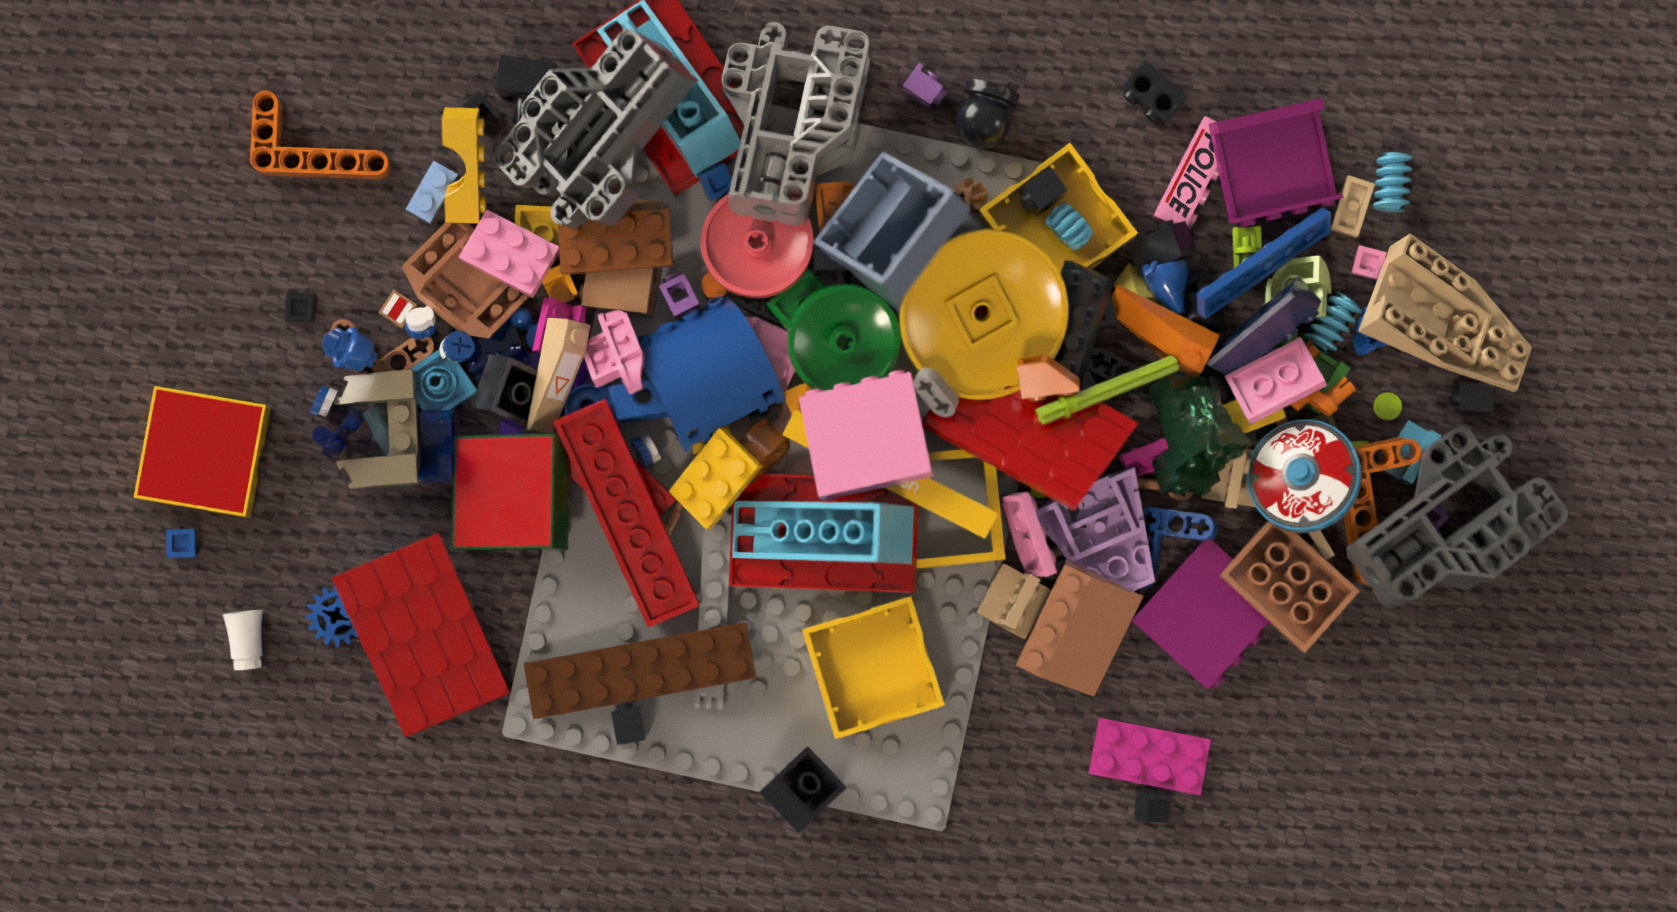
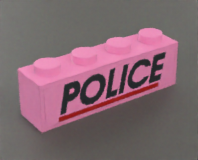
(1190, 179)

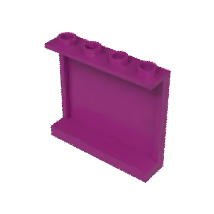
(1273, 162)
(1201, 617)

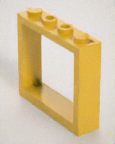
(992, 500)

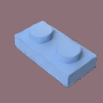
(431, 192)

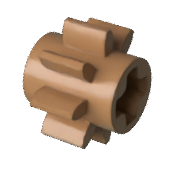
(972, 194)

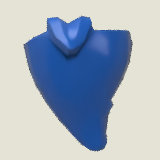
(1168, 283)

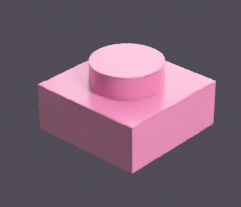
(1368, 262)

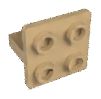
(1233, 483)
(1014, 601)

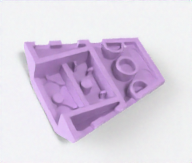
(1115, 532)

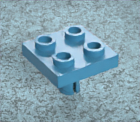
(441, 383)

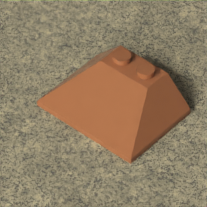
(456, 290)

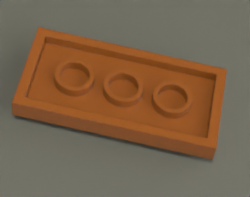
(633, 243)

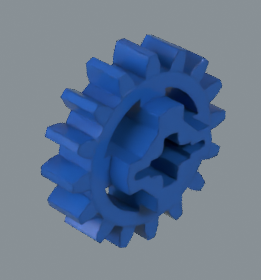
(331, 627)

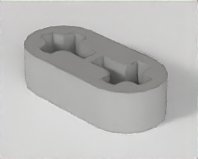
(936, 392)

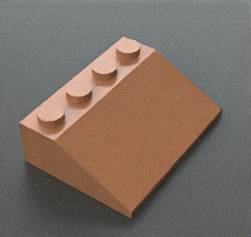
(1289, 584)
(1079, 629)

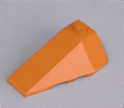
(1165, 331)

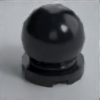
(985, 116)

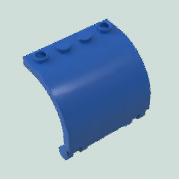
(709, 370)

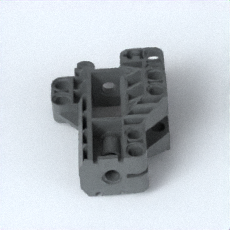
(571, 108)
(1433, 560)

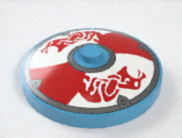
(1304, 476)

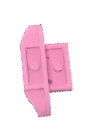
(775, 345)
(615, 352)

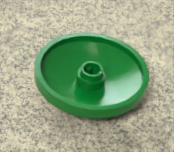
(843, 337)

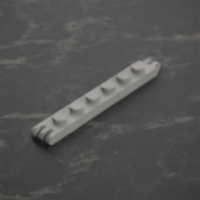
(714, 593)

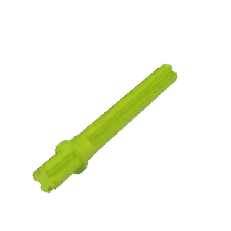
(1066, 406)

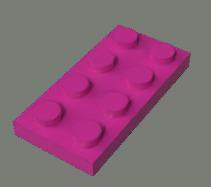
(1149, 756)

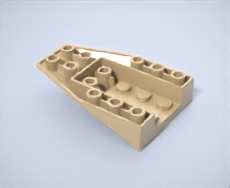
(1443, 317)

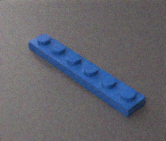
(1263, 263)

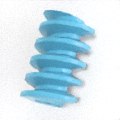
(1392, 182)
(1332, 323)

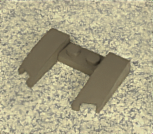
(400, 393)

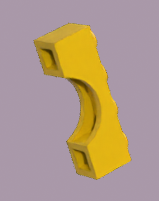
(462, 134)

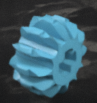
(1069, 226)

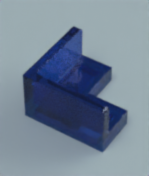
(437, 445)

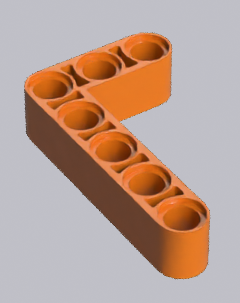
(307, 155)
(1365, 500)

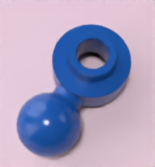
(522, 320)

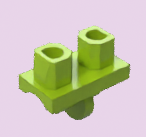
(1246, 243)

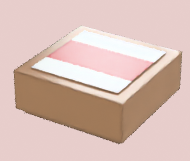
(397, 308)

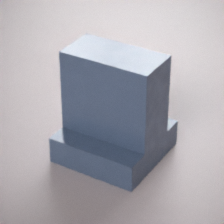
(893, 227)

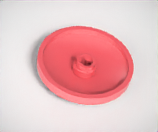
(754, 254)

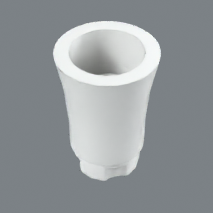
(245, 638)

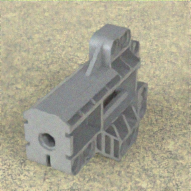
(817, 141)

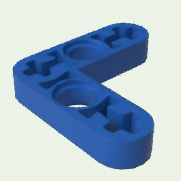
(1163, 528)

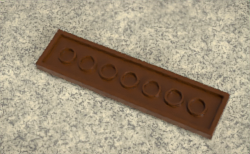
(640, 670)

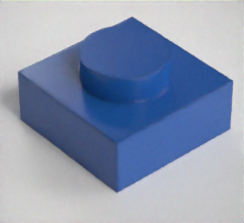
(715, 181)
(181, 543)

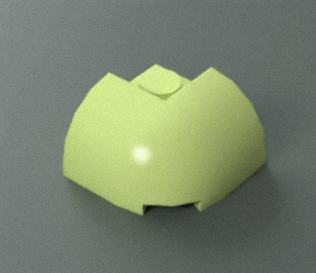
(1311, 270)

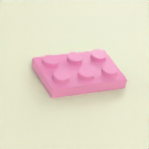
(509, 253)
(1275, 380)
(1028, 534)

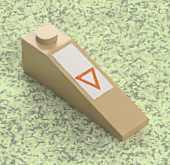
(558, 365)

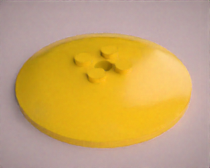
(1023, 317)

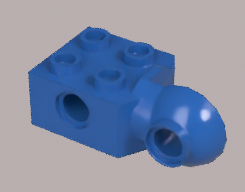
(623, 405)

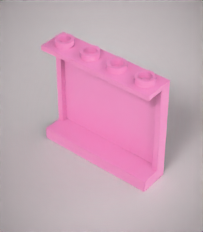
(865, 435)

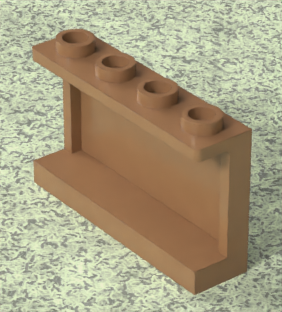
(625, 289)

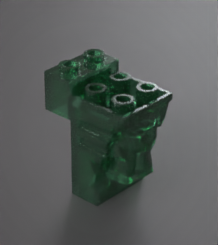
(1196, 433)

